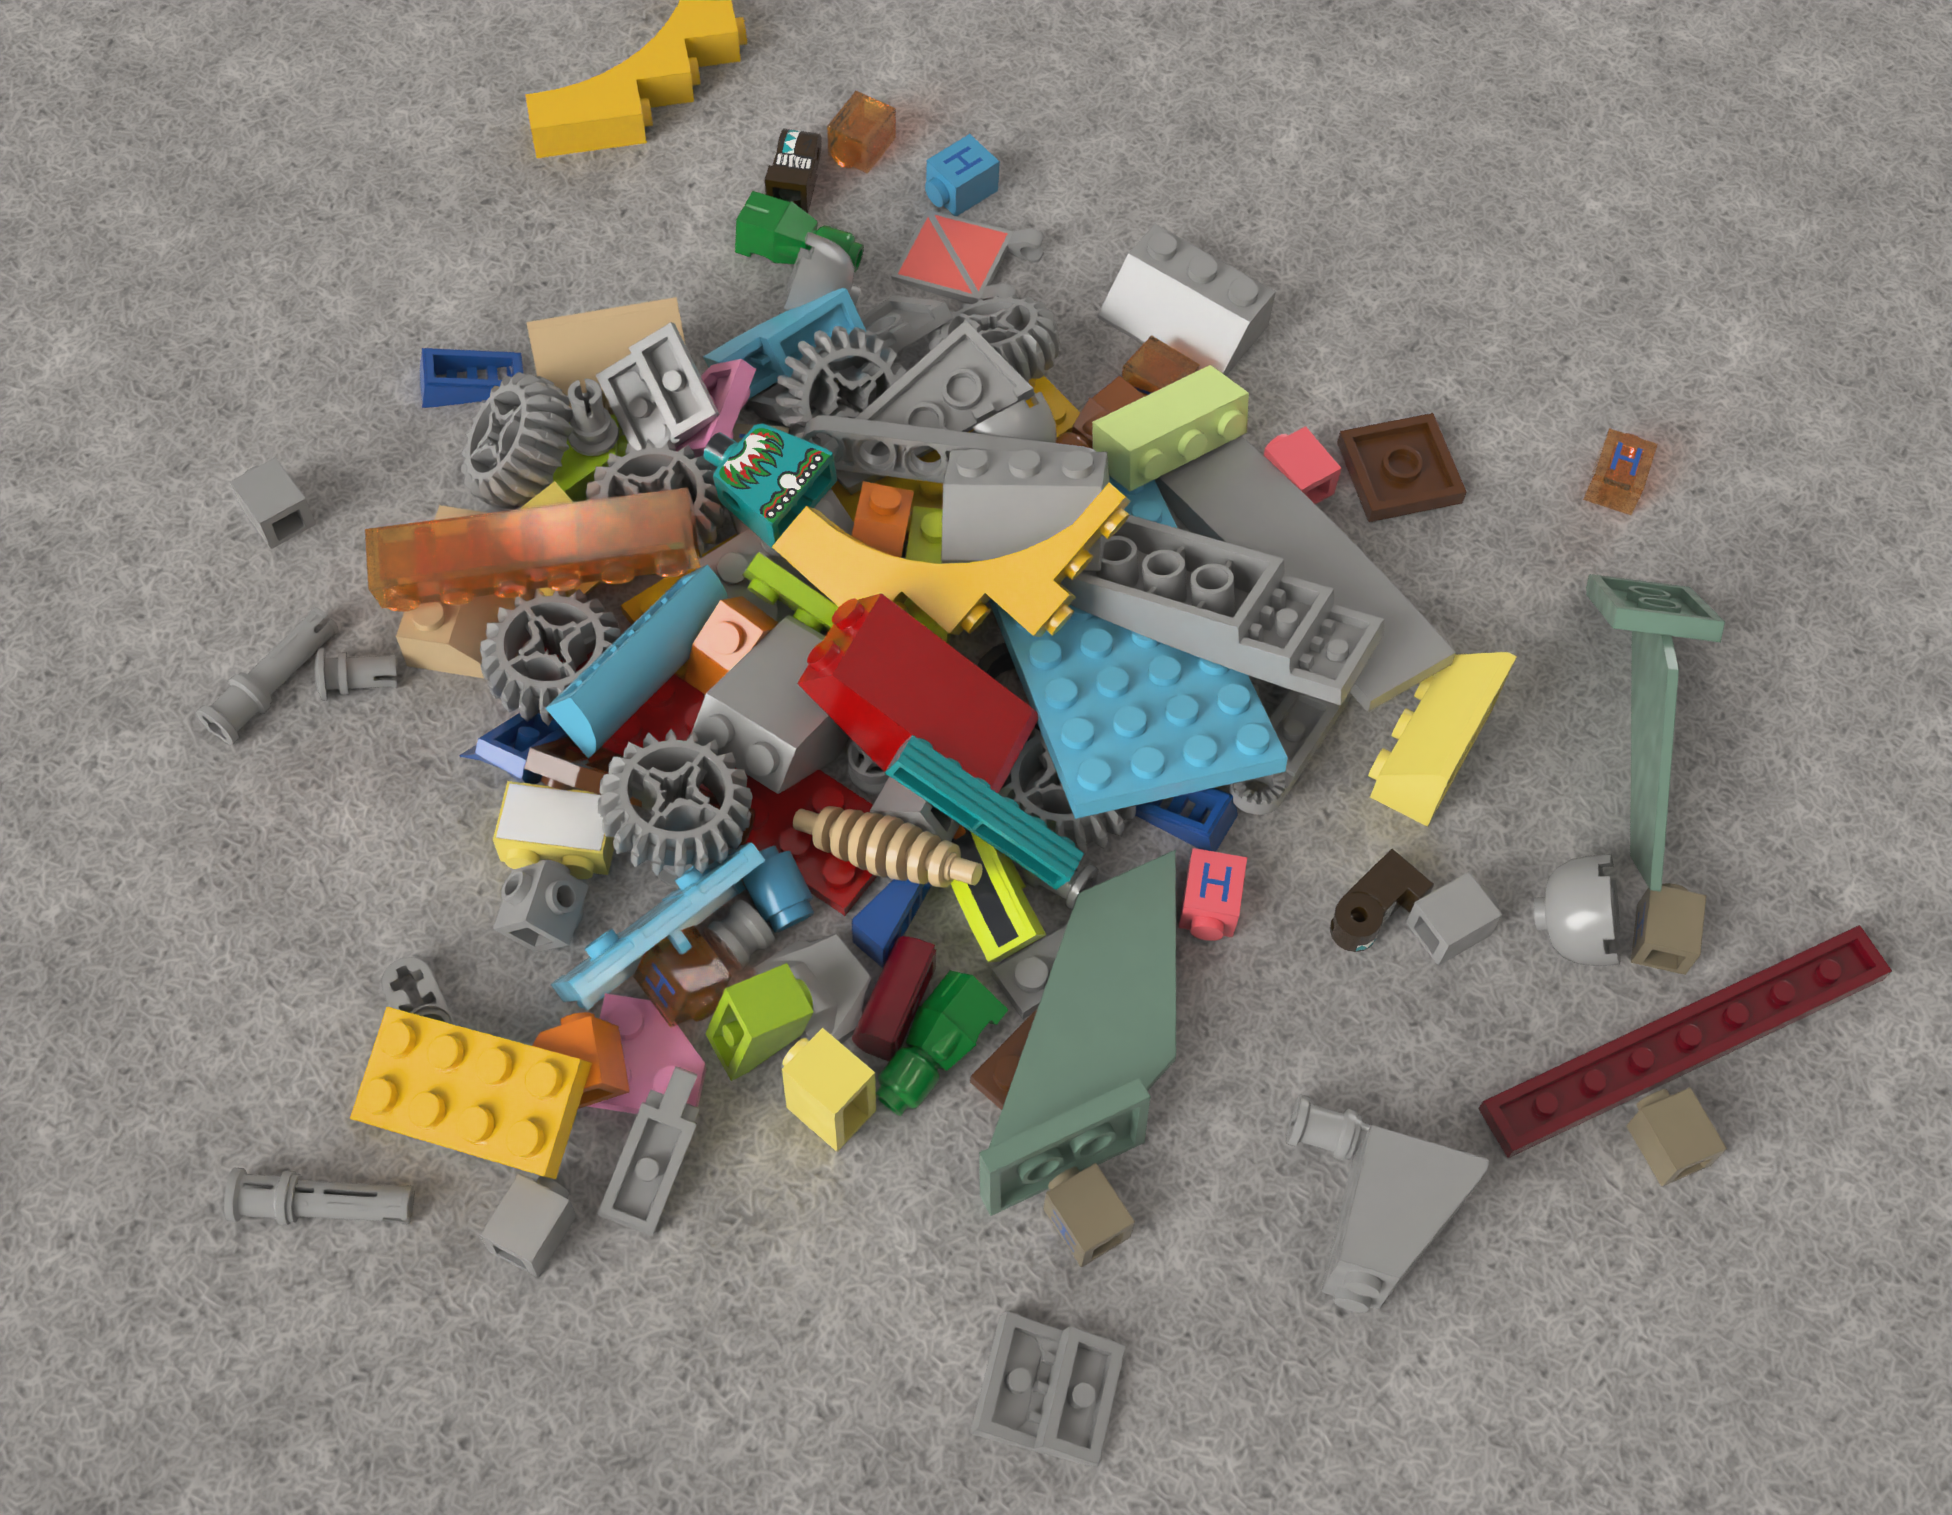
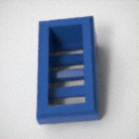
(454, 390)
(1190, 829)
(887, 918)

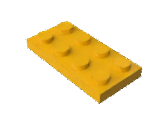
(471, 1092)

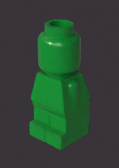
(779, 231)
(939, 1037)

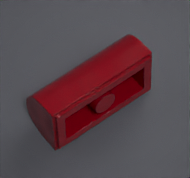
(896, 997)

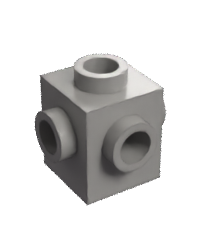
(541, 906)

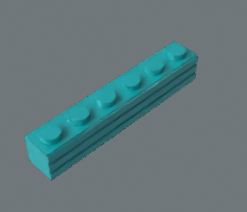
(985, 812)

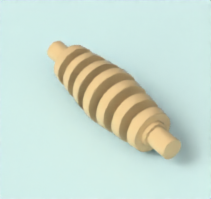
(887, 846)

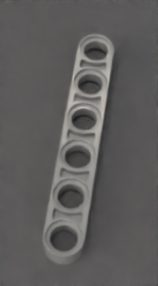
(903, 439)

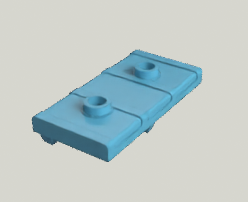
(617, 956)

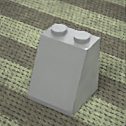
(767, 716)
(1391, 1213)

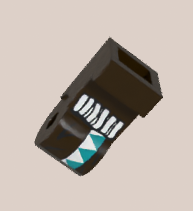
(795, 166)
(1374, 899)

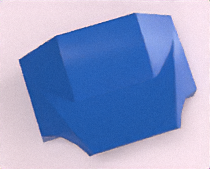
(510, 743)

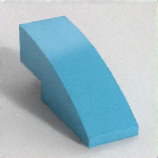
(778, 337)

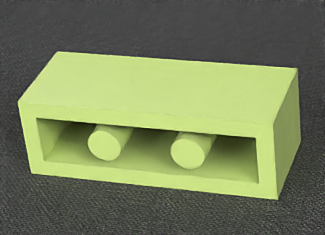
(1171, 426)

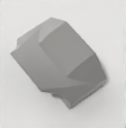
(833, 979)

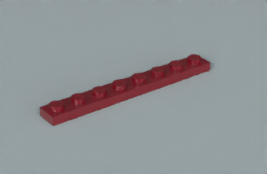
(1683, 1041)

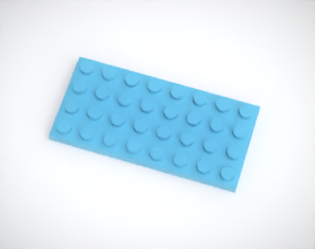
(1136, 715)

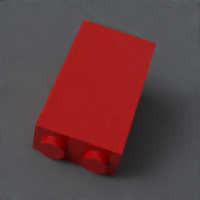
(897, 679)

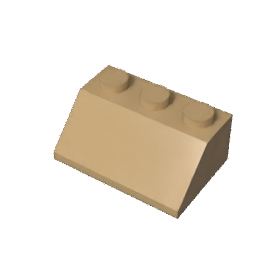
(591, 341)
(449, 635)

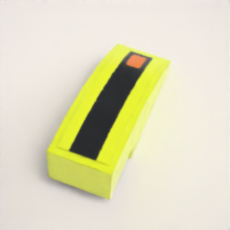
(996, 904)

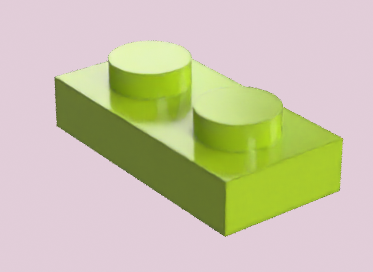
(774, 583)

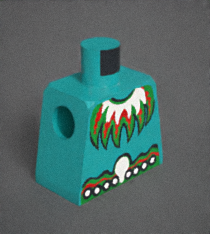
(769, 477)

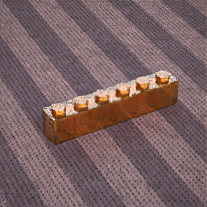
(532, 549)

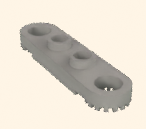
(1301, 728)

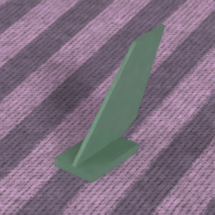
(1653, 615)
(1094, 1041)

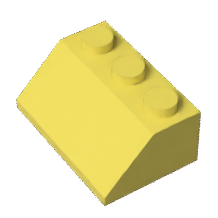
(1438, 734)

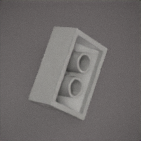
(1187, 301)
(1016, 500)

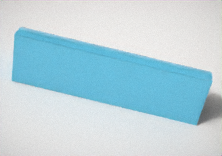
(637, 662)

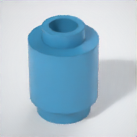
(779, 890)

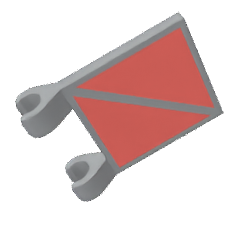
(963, 256)

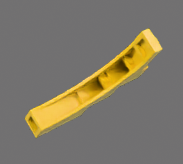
(618, 103)
(956, 593)

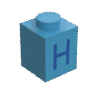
(961, 175)

